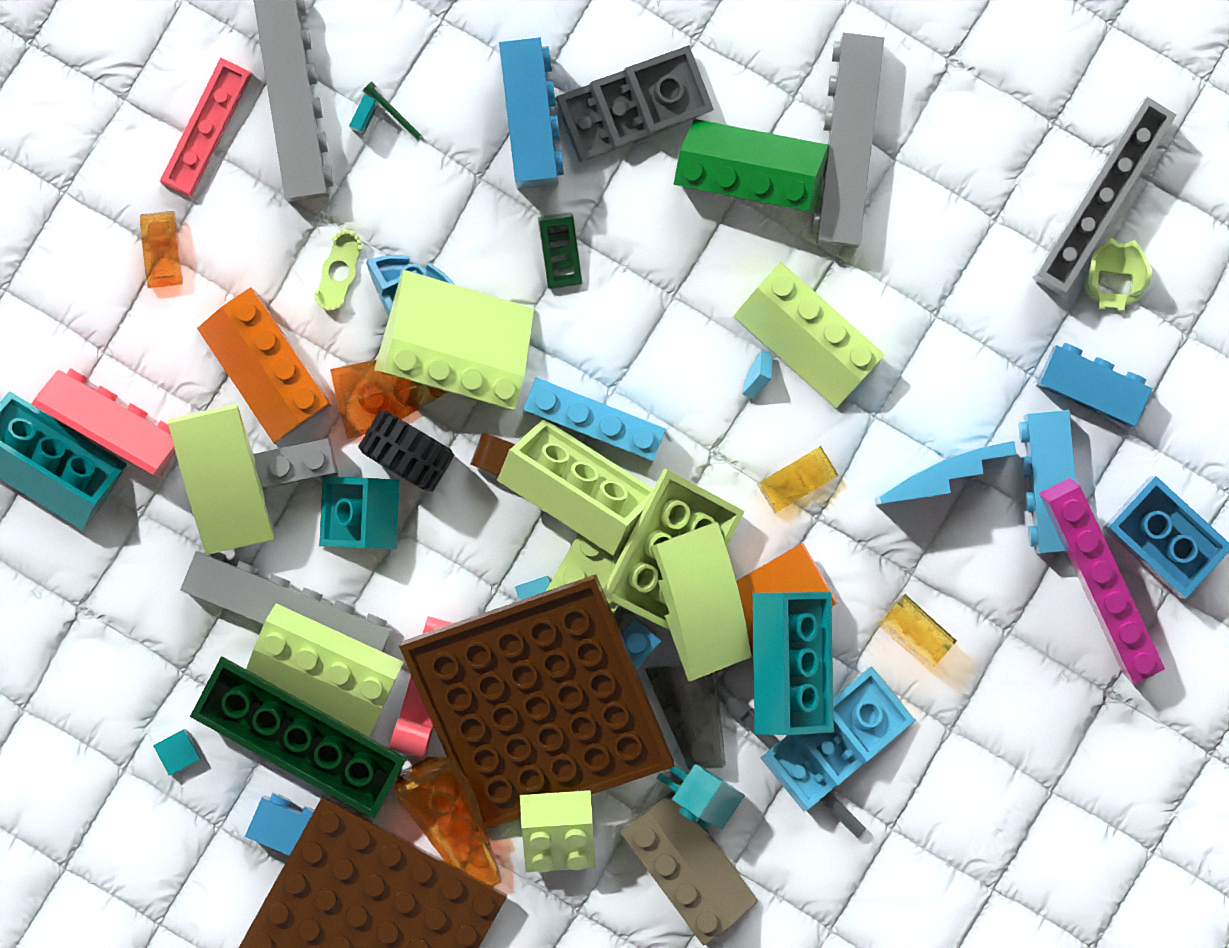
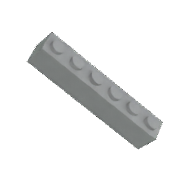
(292, 99)
(850, 139)
(1104, 196)
(254, 597)

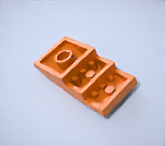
(786, 573)

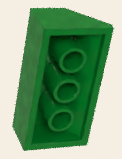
(752, 165)

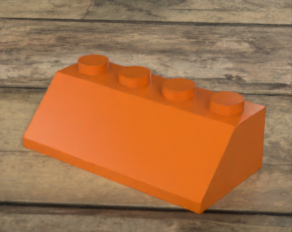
(263, 365)

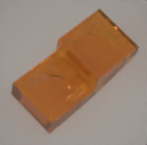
(161, 249)

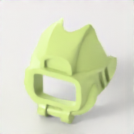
(1122, 260)

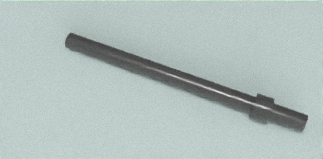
(740, 710)

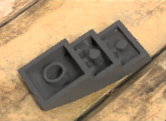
(634, 103)

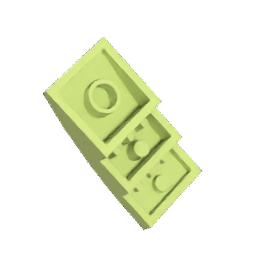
(221, 479)
(702, 601)

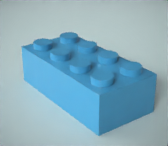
(528, 112)

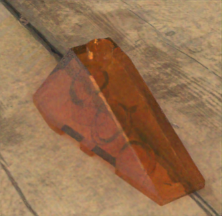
(365, 392)
(448, 814)

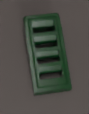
(552, 221)

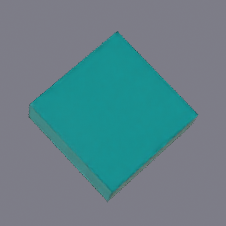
(363, 115)
(177, 752)

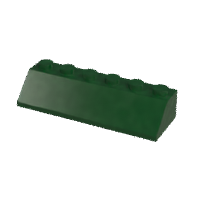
(298, 737)

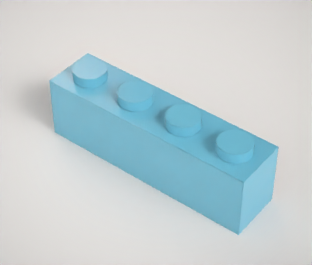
(594, 419)
(1046, 464)

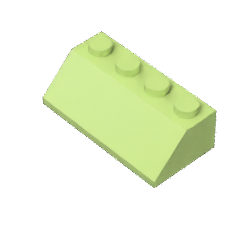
(808, 335)
(575, 485)

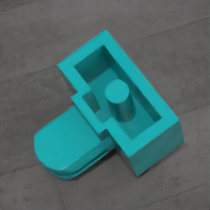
(703, 796)

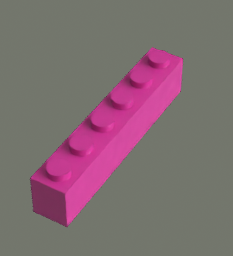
(1101, 580)

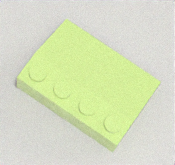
(456, 340)
(671, 511)
(324, 668)

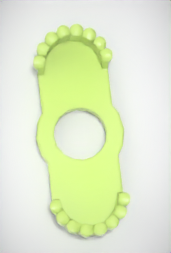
(346, 249)

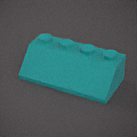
(54, 462)
(793, 663)

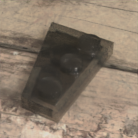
(692, 713)

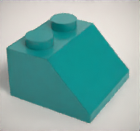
(359, 512)

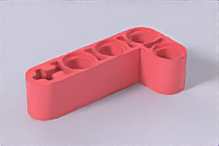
(414, 725)

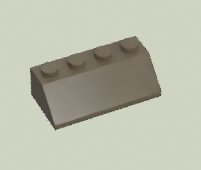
(689, 868)

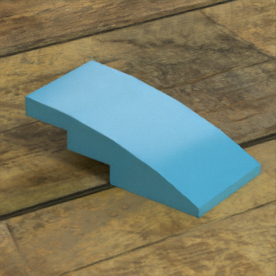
(935, 478)
(864, 723)

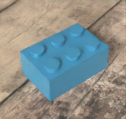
(1167, 537)

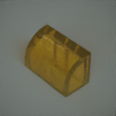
(916, 632)

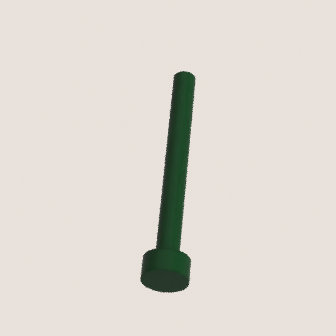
(370, 89)

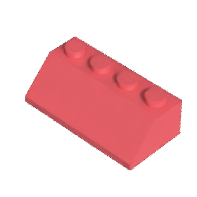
(106, 421)

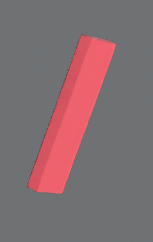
(206, 127)

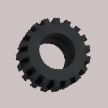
(406, 451)

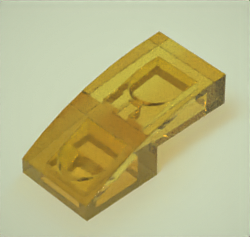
(797, 479)

